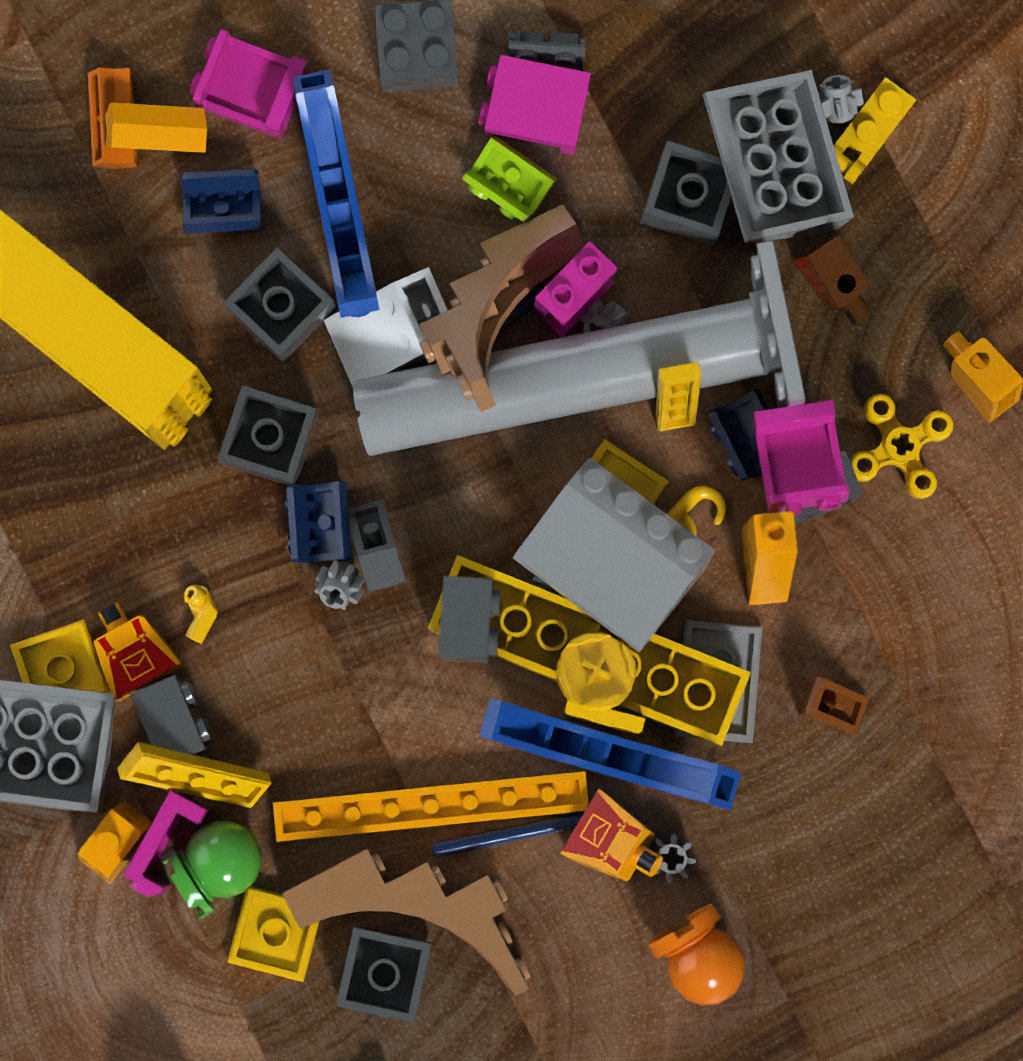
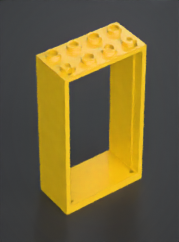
(97, 339)

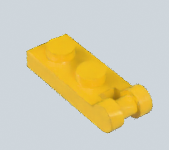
(872, 127)

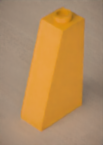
(769, 557)

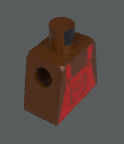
(823, 267)

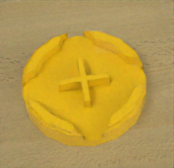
(596, 671)

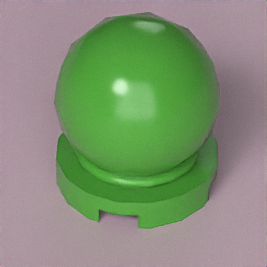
(216, 863)

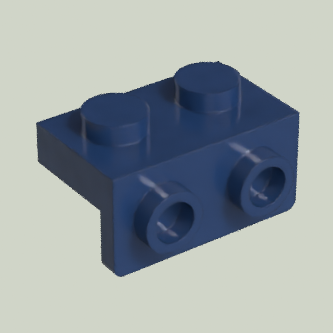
(221, 201)
(735, 429)
(318, 523)

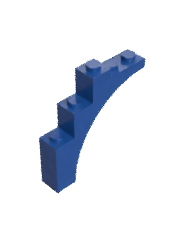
(336, 194)
(610, 754)

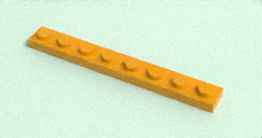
(430, 806)

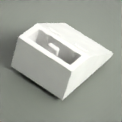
(388, 337)

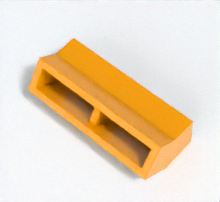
(156, 127)

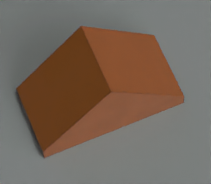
(833, 705)

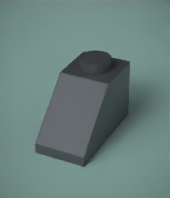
(375, 545)

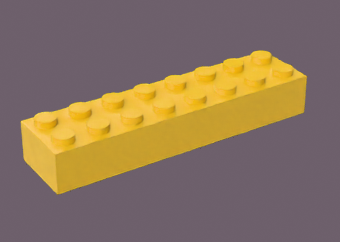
(671, 680)

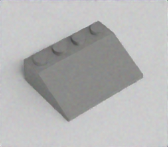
(778, 158)
(614, 554)
(55, 746)

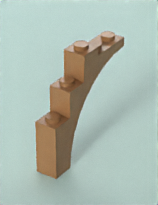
(484, 299)
(467, 912)

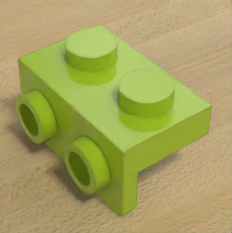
(509, 180)

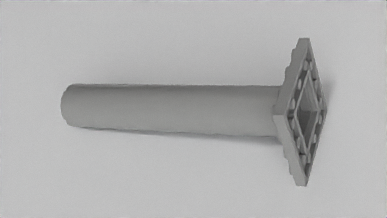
(591, 370)

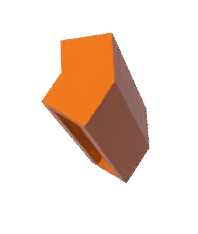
(104, 87)

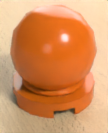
(702, 960)

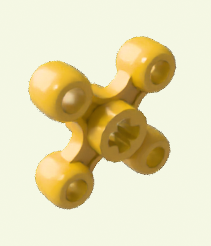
(913, 438)

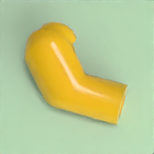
(203, 610)

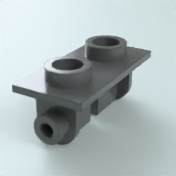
(564, 50)

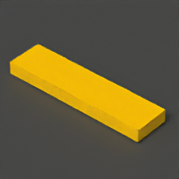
(677, 396)
(194, 775)

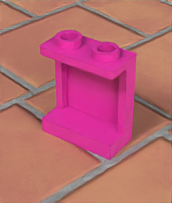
(248, 84)
(535, 102)
(574, 290)
(800, 457)
(157, 838)

